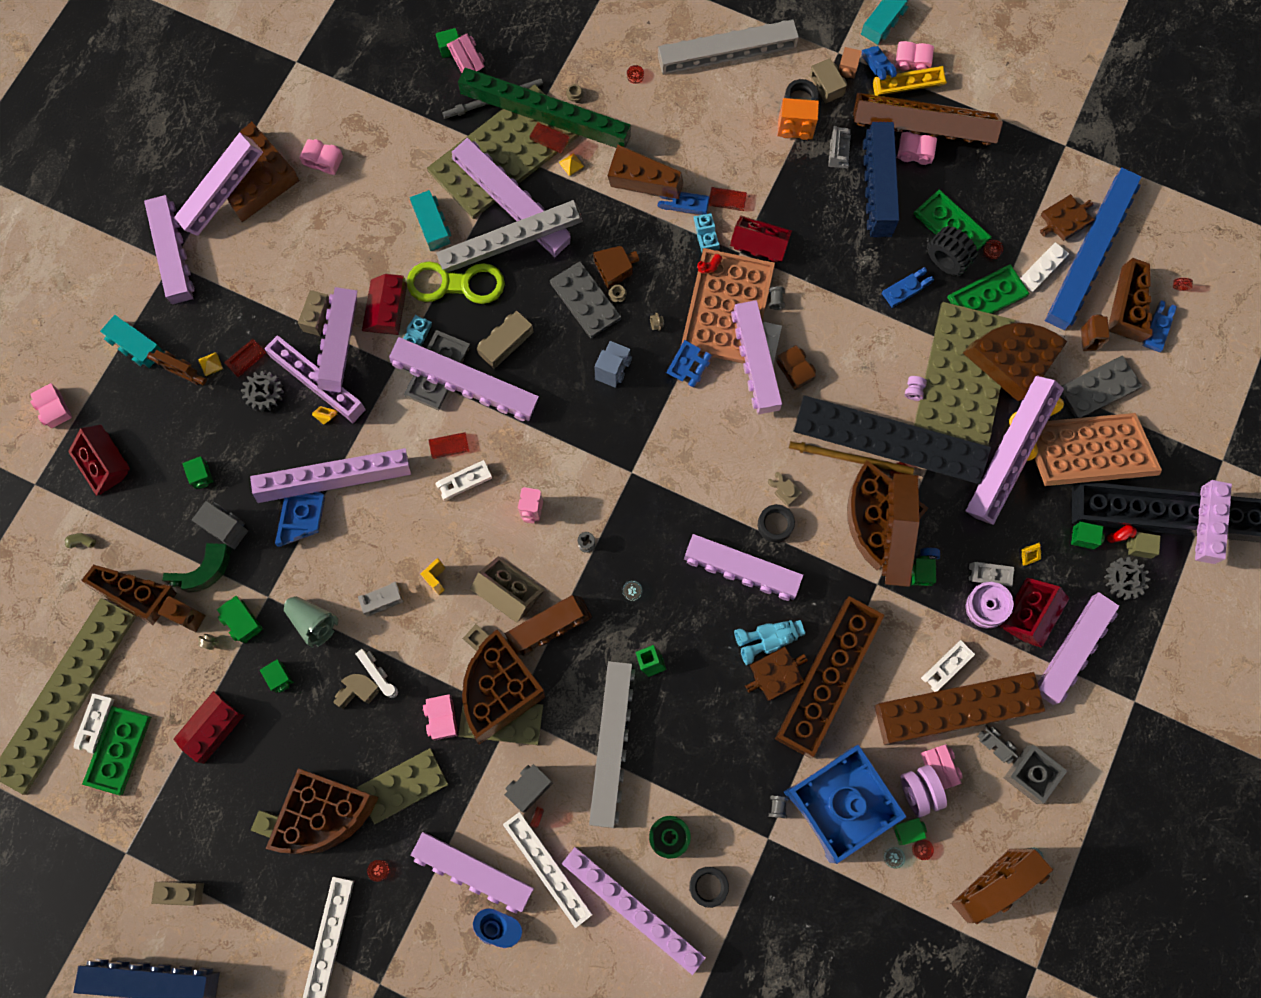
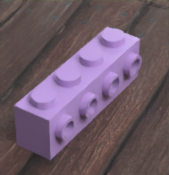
(1213, 522)

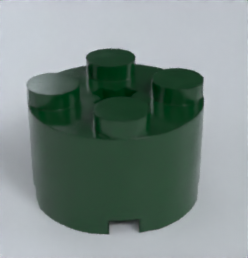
(678, 845)

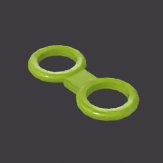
(455, 282)

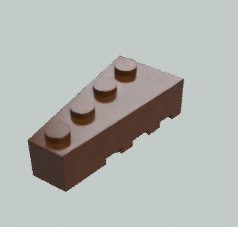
(644, 175)
(1131, 307)
(131, 593)
(548, 625)

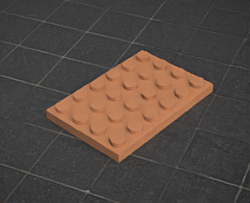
(714, 298)
(1094, 450)

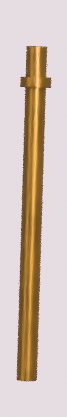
(802, 447)

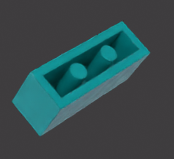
(883, 18)
(431, 220)
(129, 341)

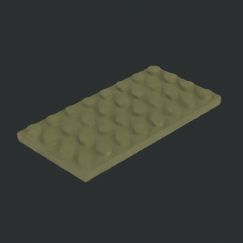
(508, 144)
(958, 394)

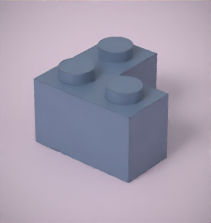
(612, 363)

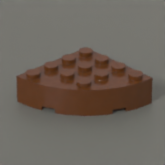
(264, 181)
(1016, 355)
(867, 512)
(901, 529)
(497, 688)
(318, 815)
(1002, 884)

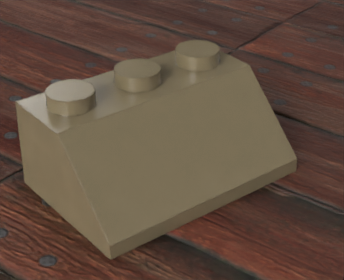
(506, 589)

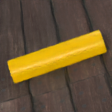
(910, 81)

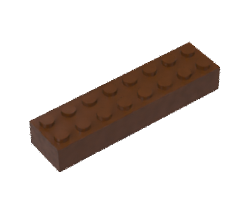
(928, 118)
(829, 677)
(959, 708)

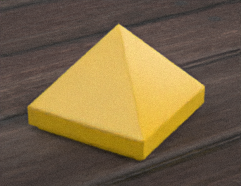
(571, 164)
(210, 364)
(324, 414)
(1031, 554)

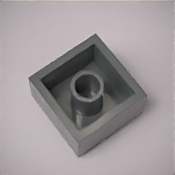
(220, 524)
(1035, 774)
(528, 788)

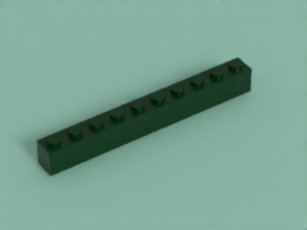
(544, 108)

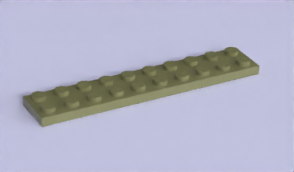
(63, 695)

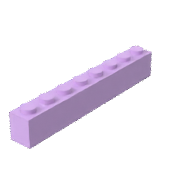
(505, 191)
(463, 379)
(1014, 449)
(330, 475)
(634, 910)

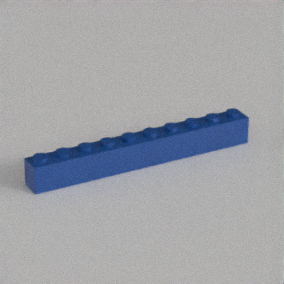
(1093, 248)

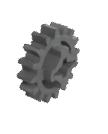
(256, 397)
(1118, 573)

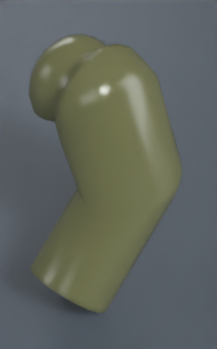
(73, 539)

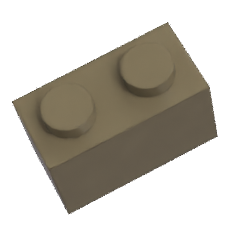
(828, 80)
(314, 313)
(177, 893)

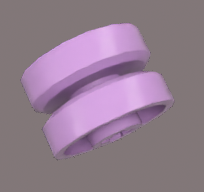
(997, 596)
(923, 791)

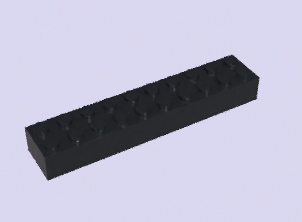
(891, 439)
(1158, 510)

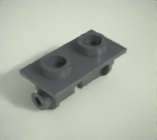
(1005, 749)

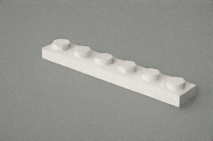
(547, 869)
(328, 938)

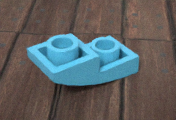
(706, 232)
(417, 330)

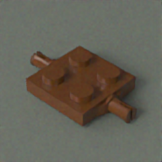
(1066, 217)
(180, 368)
(776, 673)

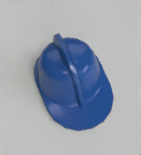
(497, 928)

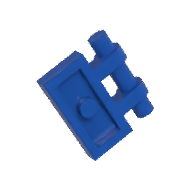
(683, 361)

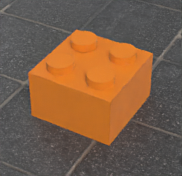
(798, 118)

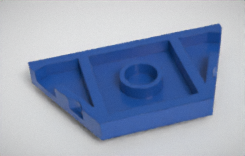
(300, 517)

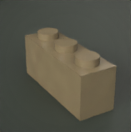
(505, 339)

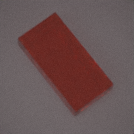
(549, 137)
(727, 199)
(245, 357)
(448, 445)

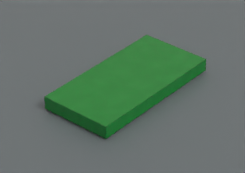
(943, 212)
(991, 292)
(116, 751)

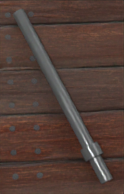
(461, 109)

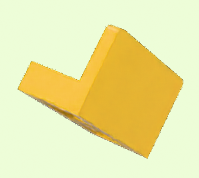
(431, 573)

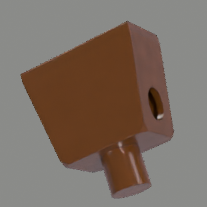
(615, 264)
(180, 613)

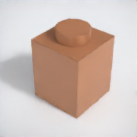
(849, 62)

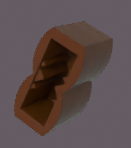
(1095, 333)
(795, 367)

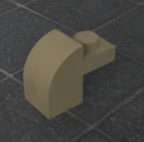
(356, 685)

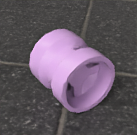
(915, 388)

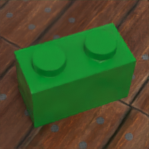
(239, 620)

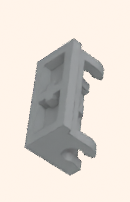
(839, 147)
(991, 573)
(380, 599)

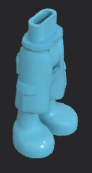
(771, 636)

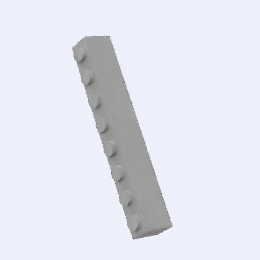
(727, 46)
(509, 236)
(610, 745)

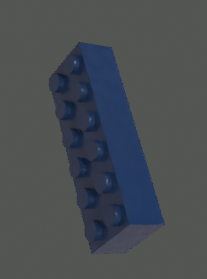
(881, 179)
(144, 981)

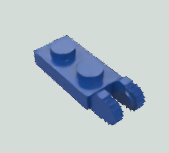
(878, 62)
(686, 203)
(906, 288)
(1160, 327)

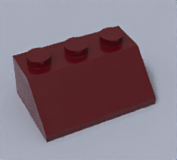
(760, 238)
(385, 304)
(98, 458)
(1035, 611)
(208, 728)

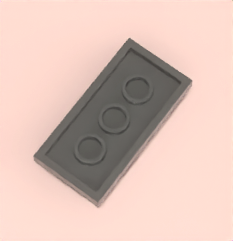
(585, 300)
(1100, 387)
(434, 394)

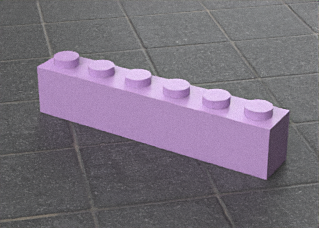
(218, 184)
(169, 249)
(337, 339)
(757, 357)
(305, 371)
(743, 567)
(1076, 648)
(473, 872)

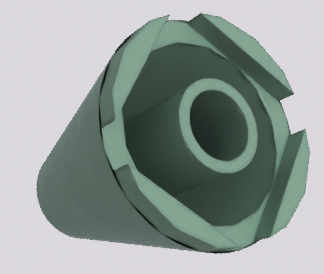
(310, 620)

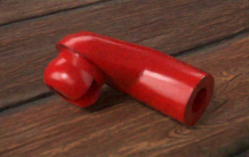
(709, 267)
(1122, 534)

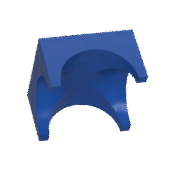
(824, 799)

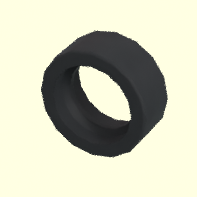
(803, 85)
(776, 509)
(724, 887)

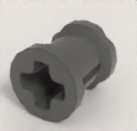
(777, 298)
(583, 537)
(778, 807)

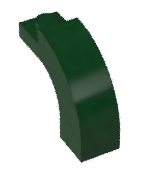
(208, 573)

